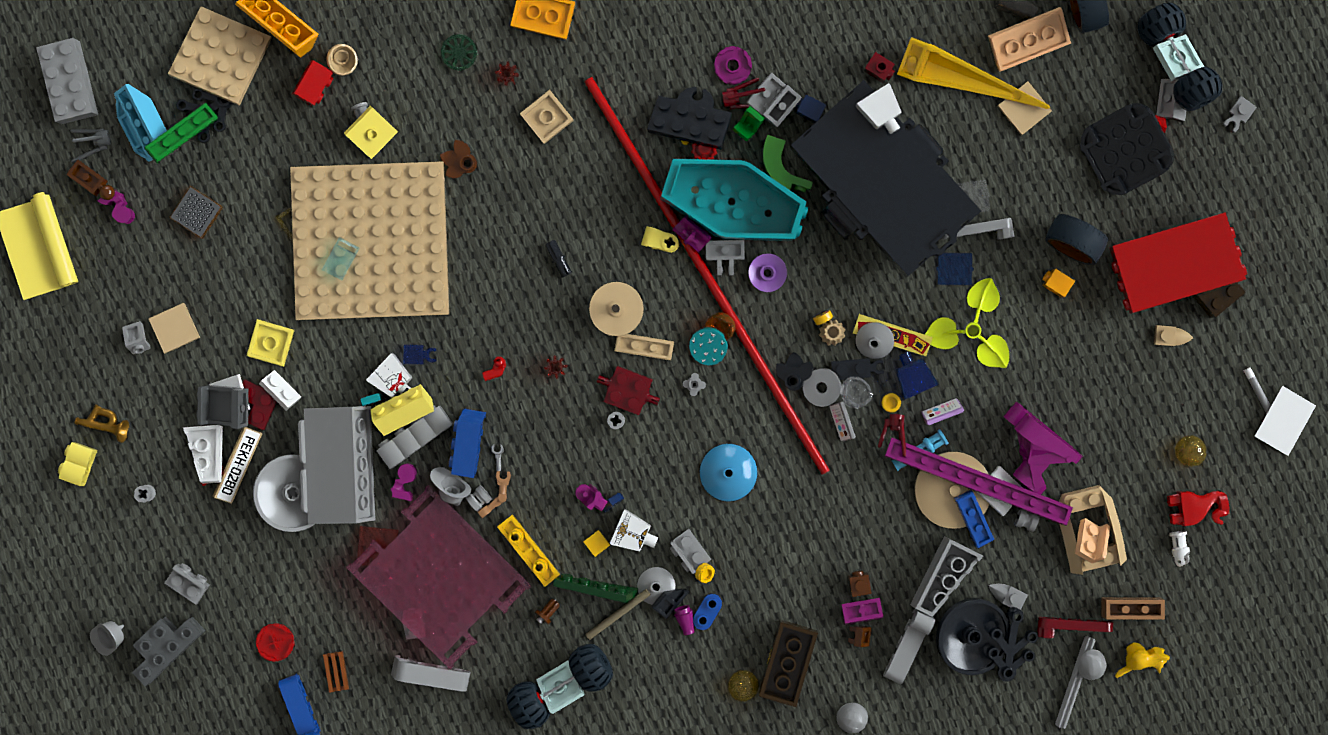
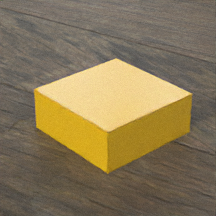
(596, 543)

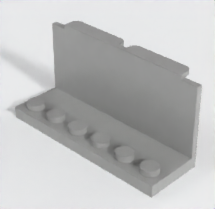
(337, 465)

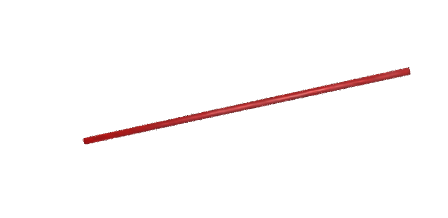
(708, 278)

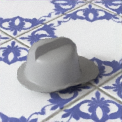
(451, 487)
(107, 637)

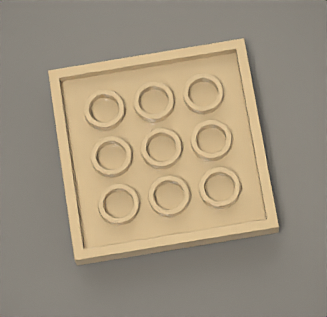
(219, 56)

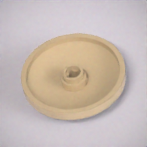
(937, 495)

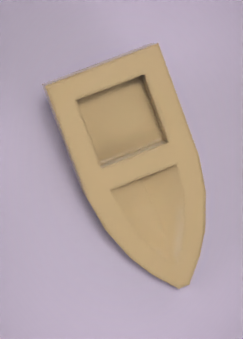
(1170, 336)

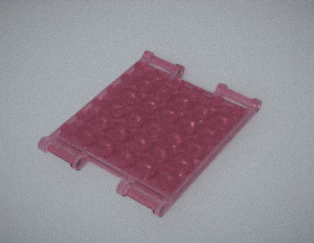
(438, 576)

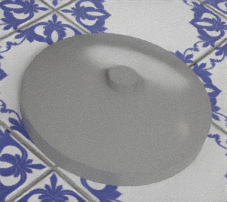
(279, 494)

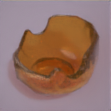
(723, 323)

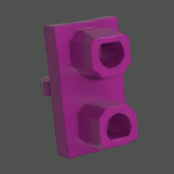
(692, 233)
(590, 496)

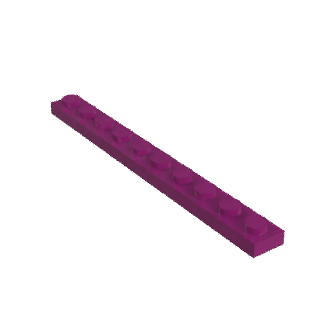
(980, 482)

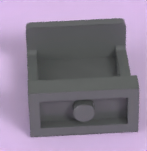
(222, 406)

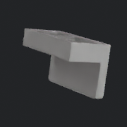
(1167, 105)

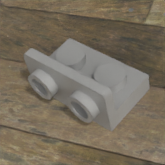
(689, 550)
(187, 583)

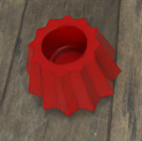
(703, 152)

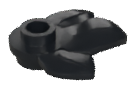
(794, 368)

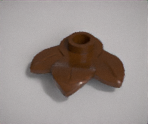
(456, 158)

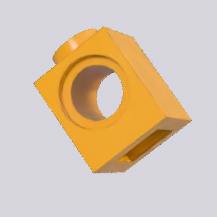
(1057, 282)

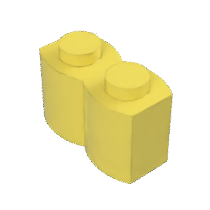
(77, 464)

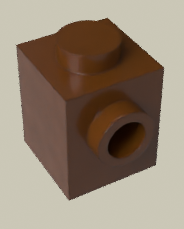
(859, 583)

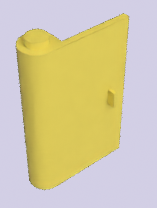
(36, 247)

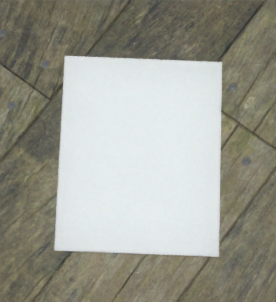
(1285, 420)

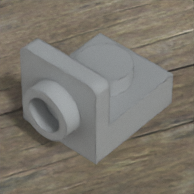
(135, 338)

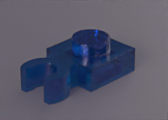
(415, 354)

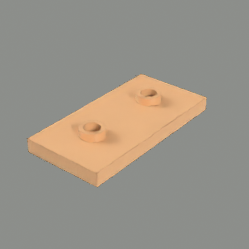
(1029, 39)

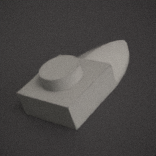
(1008, 595)

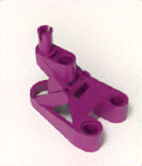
(1038, 448)

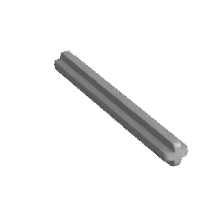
(1073, 686)

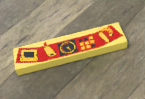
(903, 338)

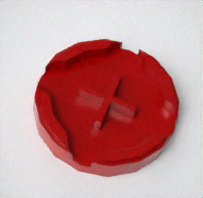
(275, 642)

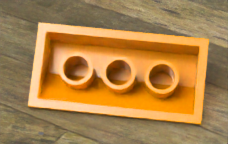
(281, 24)

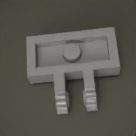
(725, 250)

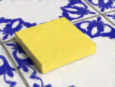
(270, 342)

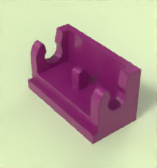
(862, 611)

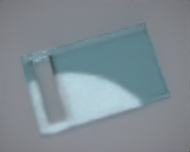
(340, 260)

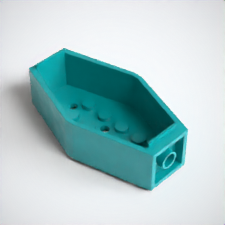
(752, 192)

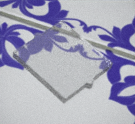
(977, 193)

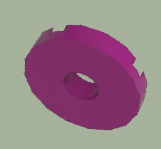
(728, 76)

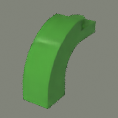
(774, 168)

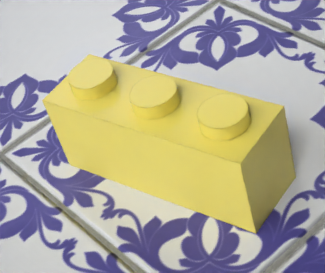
(402, 410)

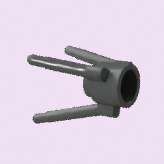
(100, 137)

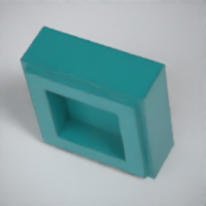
(371, 399)

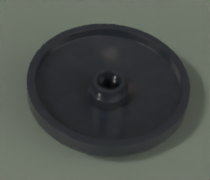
(964, 635)

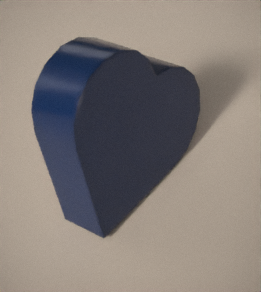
(613, 501)

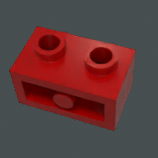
(312, 83)

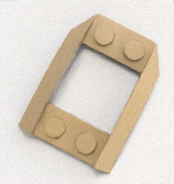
(1088, 499)

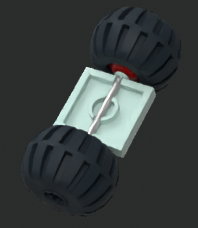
(1197, 83)
(532, 703)

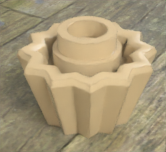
(832, 332)

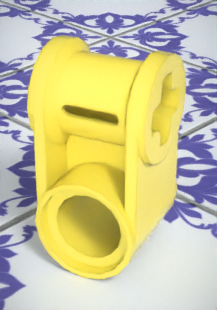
(656, 239)

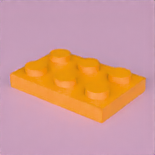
(544, 16)

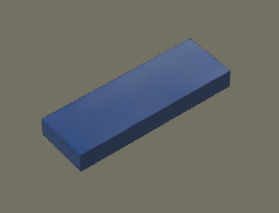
(974, 518)

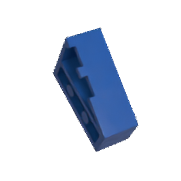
(467, 443)

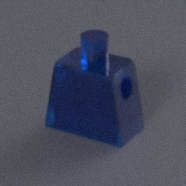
(914, 376)

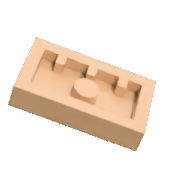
(1092, 541)

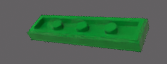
(181, 133)

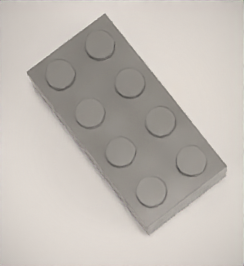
(67, 81)

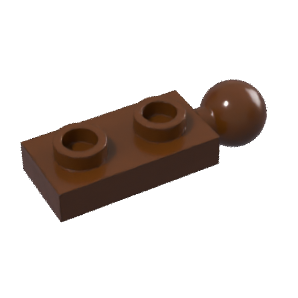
(91, 180)

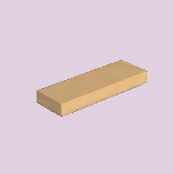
(644, 346)

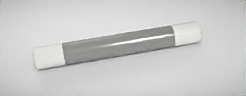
(1257, 389)

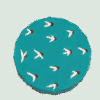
(708, 346)

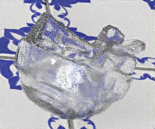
(856, 392)

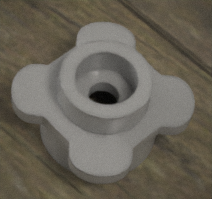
(694, 379)

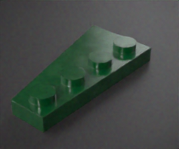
(596, 588)

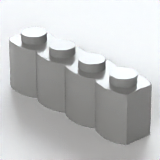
(414, 437)

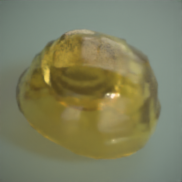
(1190, 451)
(743, 685)

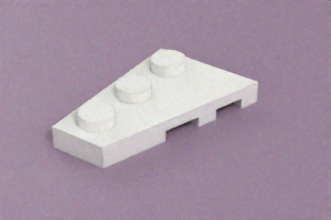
(207, 451)

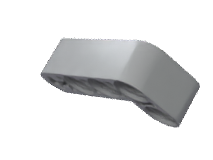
(908, 646)
(429, 674)

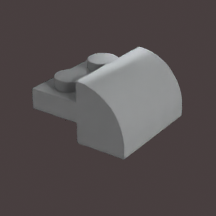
(775, 101)

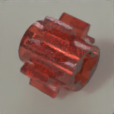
(507, 67)
(561, 366)

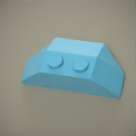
(138, 119)

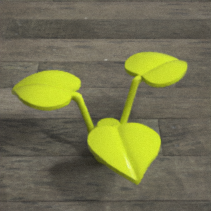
(994, 350)

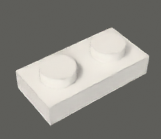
(280, 390)

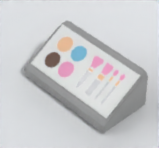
(842, 421)

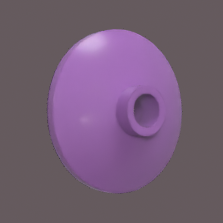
(772, 263)

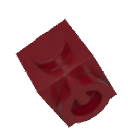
(879, 68)

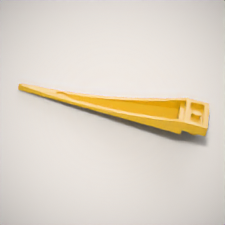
(935, 66)

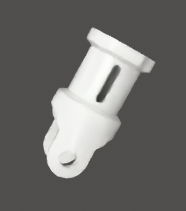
(1180, 547)

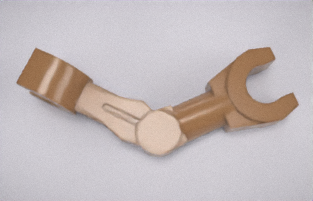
(503, 483)

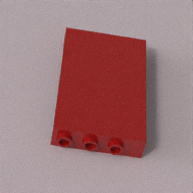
(1177, 263)

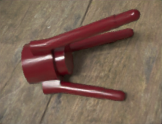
(732, 96)
(896, 423)

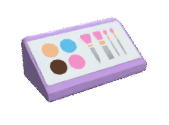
(942, 411)

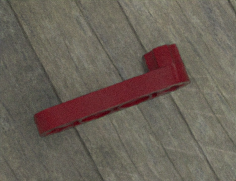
(1047, 626)

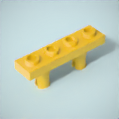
(528, 550)

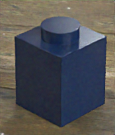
(810, 108)

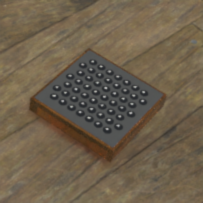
(196, 212)

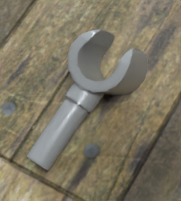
(498, 457)

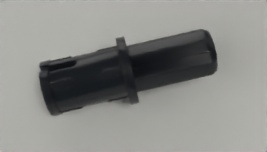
(558, 258)

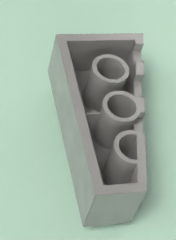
(944, 575)

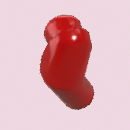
(497, 369)

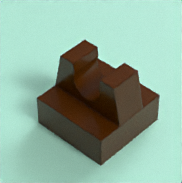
(862, 636)

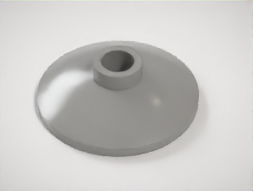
(874, 332)
(652, 576)

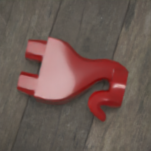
(1195, 507)

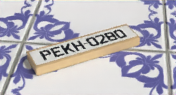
(237, 464)

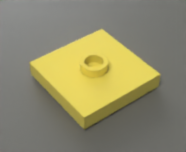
(370, 132)

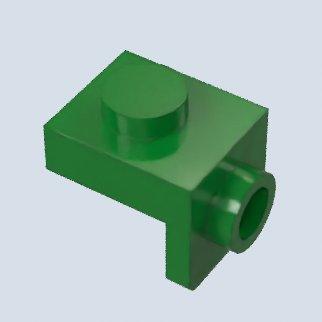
(749, 124)

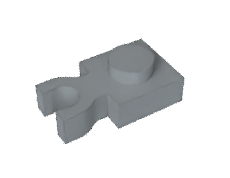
(1240, 112)

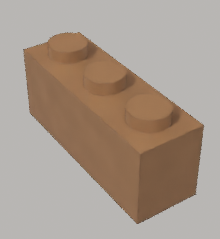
(1132, 608)

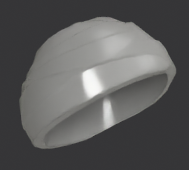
(1092, 664)
(852, 717)

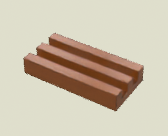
(335, 670)

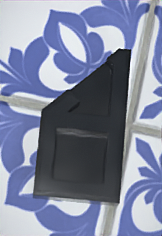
(669, 601)

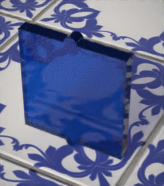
(955, 269)

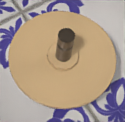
(616, 308)

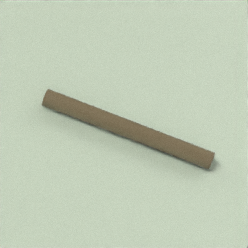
(617, 614)

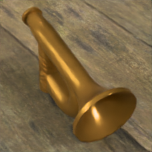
(119, 430)

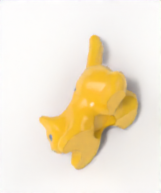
(1139, 658)

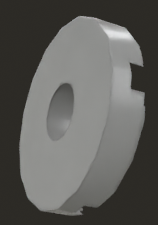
(833, 387)

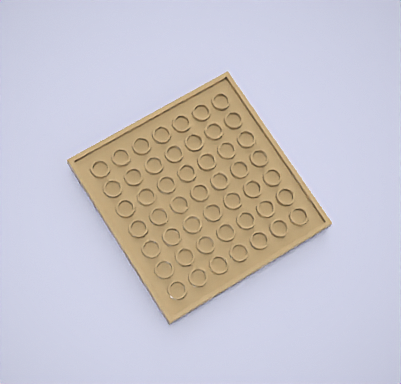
(396, 222)

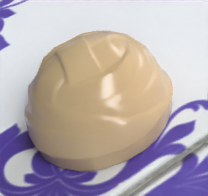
(341, 59)

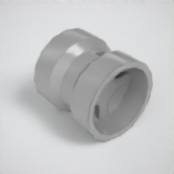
(478, 498)
(1027, 520)

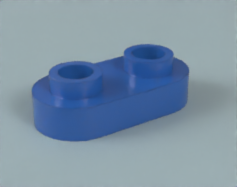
(706, 611)

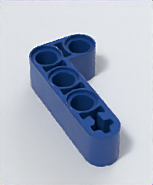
(297, 706)

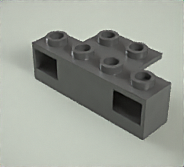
(163, 645)

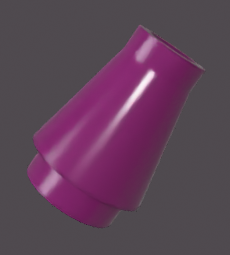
(684, 617)

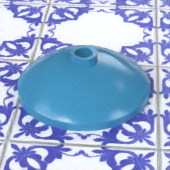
(724, 458)

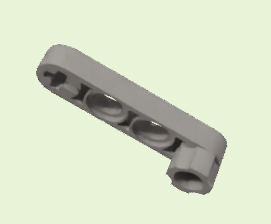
(1003, 228)

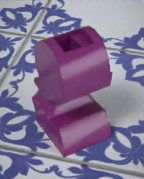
(120, 212)
(406, 473)

